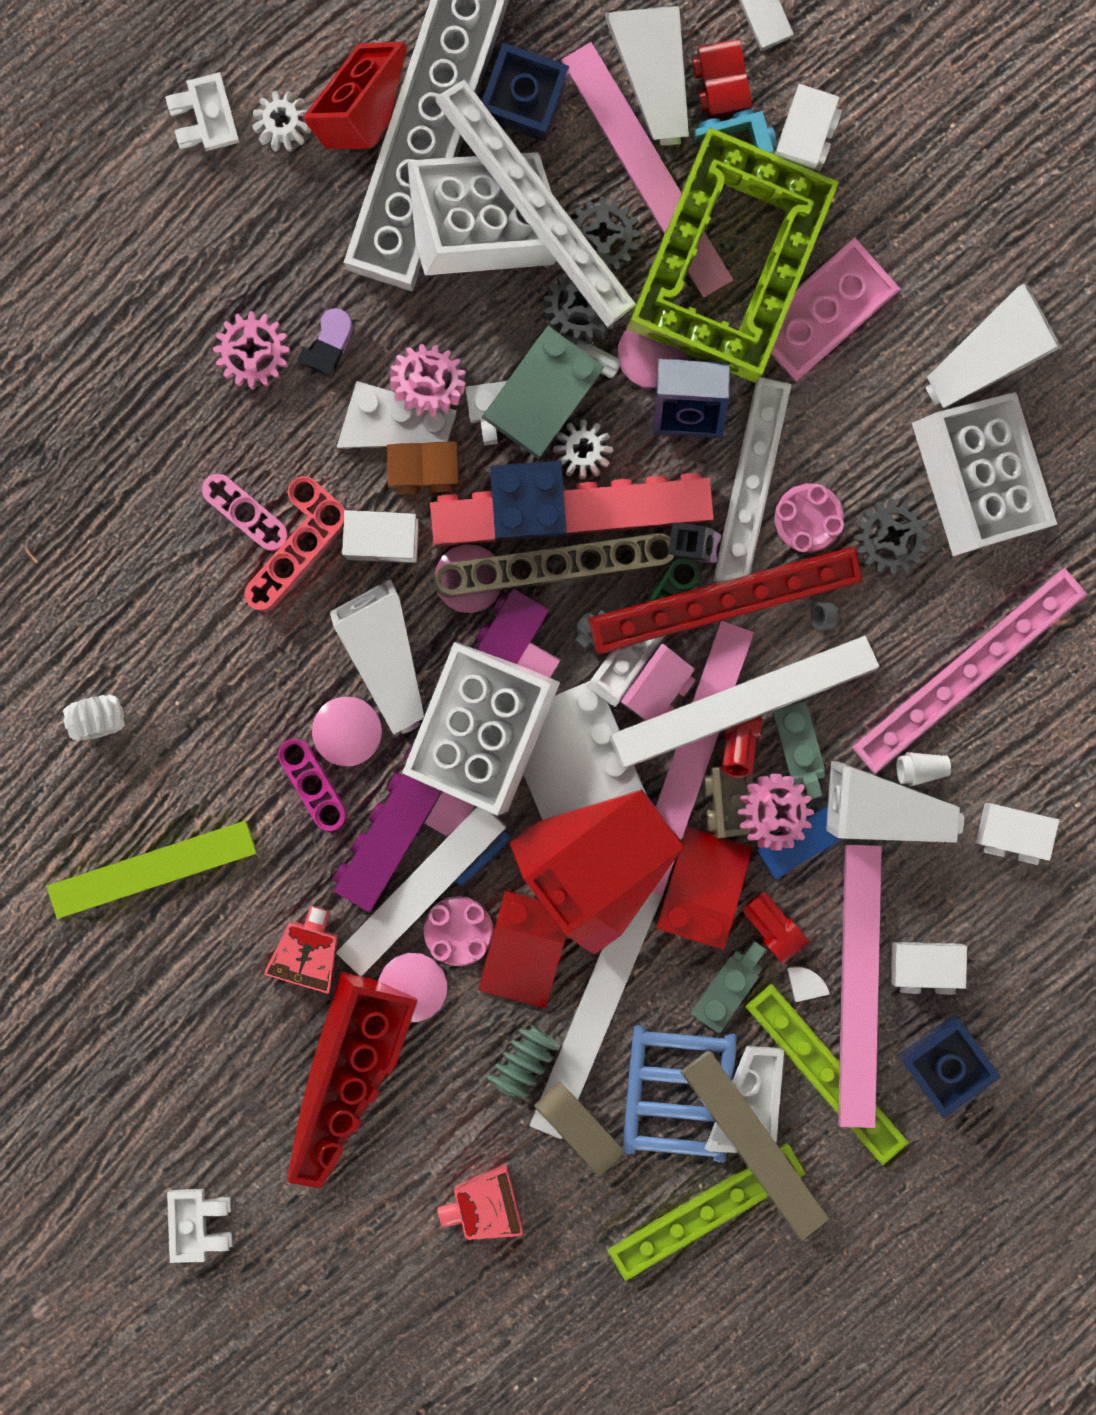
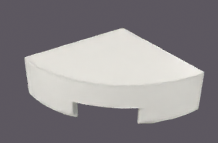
(806, 984)

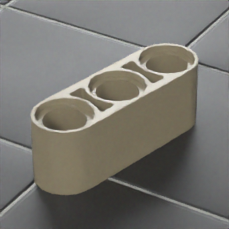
(579, 1129)

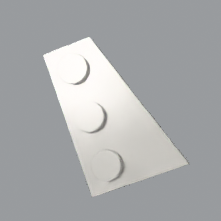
(379, 420)
(759, 1083)

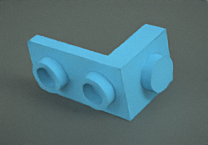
(744, 120)

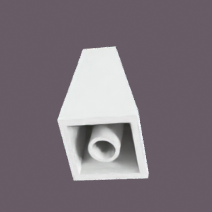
(653, 60)
(997, 348)
(379, 647)
(883, 810)

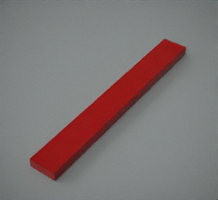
(725, 600)

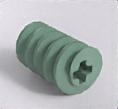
(524, 1062)

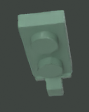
(800, 746)
(729, 987)

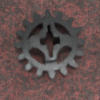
(616, 234)
(572, 320)
(897, 552)

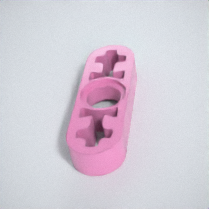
(231, 488)

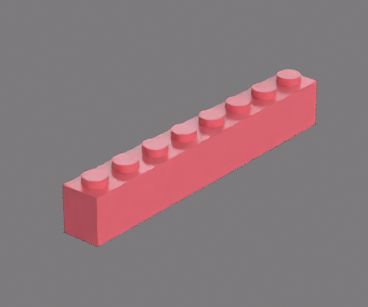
(586, 509)

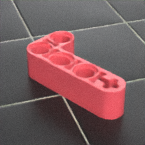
(291, 550)

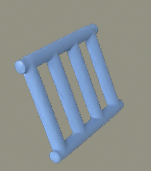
(639, 1072)

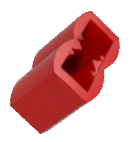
(722, 78)

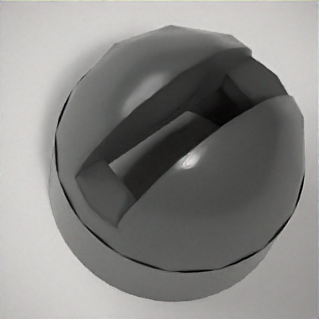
(825, 616)

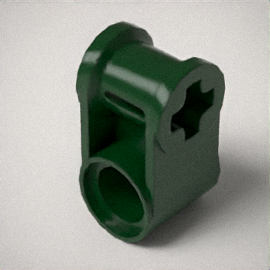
(670, 586)

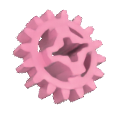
(251, 335)
(427, 380)
(761, 812)

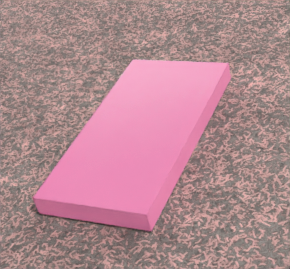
(831, 308)

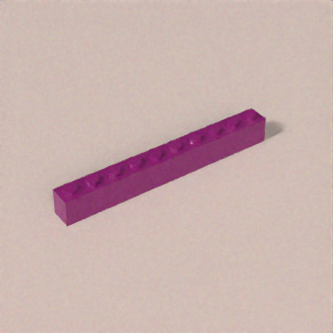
(412, 800)

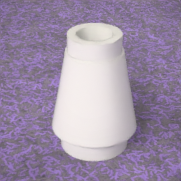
(922, 768)

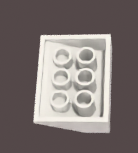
(468, 219)
(984, 473)
(480, 728)
(575, 757)

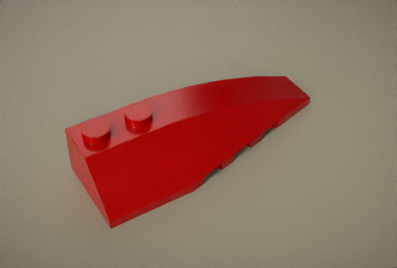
(350, 1062)

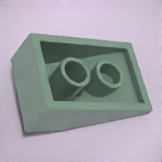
(543, 392)

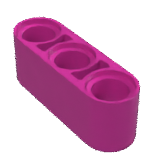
(298, 774)

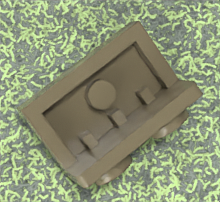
(726, 802)

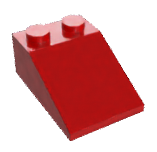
(359, 97)
(704, 888)
(523, 951)

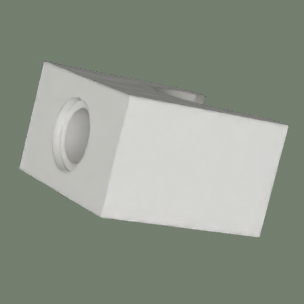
(380, 536)

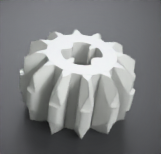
(272, 111)
(591, 458)
(93, 717)

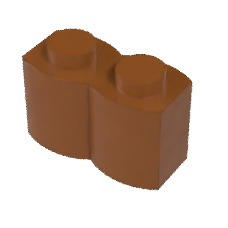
(423, 466)

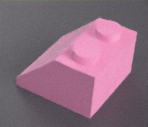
(658, 684)

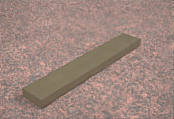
(754, 1145)

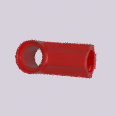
(740, 748)
(779, 933)

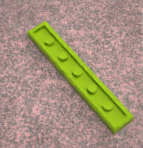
(151, 869)
(819, 1066)
(692, 1220)

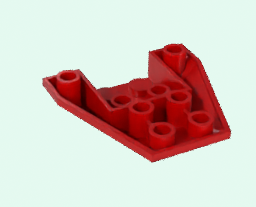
(597, 865)

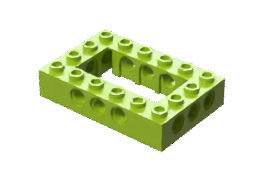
(769, 178)

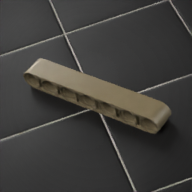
(538, 573)

